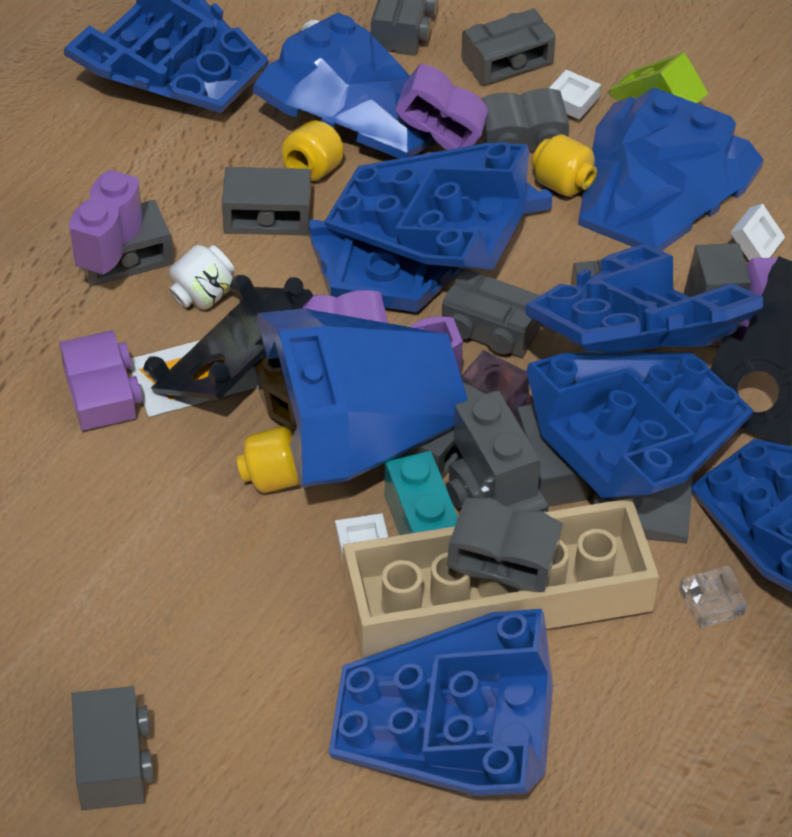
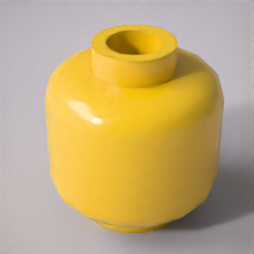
(314, 148)
(564, 165)
(268, 460)

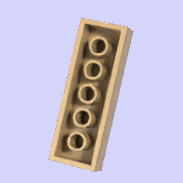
(407, 591)

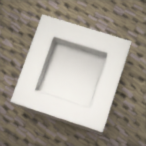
(577, 93)
(757, 233)
(359, 529)

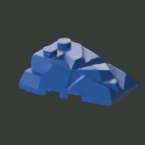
(173, 51)
(345, 80)
(663, 168)
(636, 307)

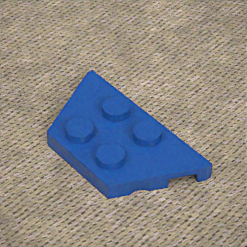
(357, 265)

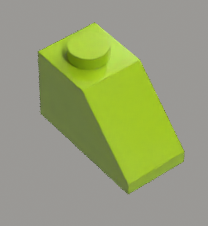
(670, 75)

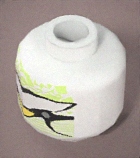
(201, 277)

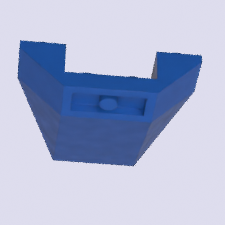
(438, 205)
(360, 389)
(633, 417)
(753, 505)
(453, 706)

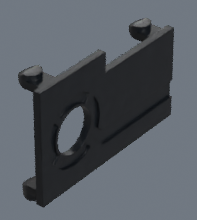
(233, 339)
(765, 349)

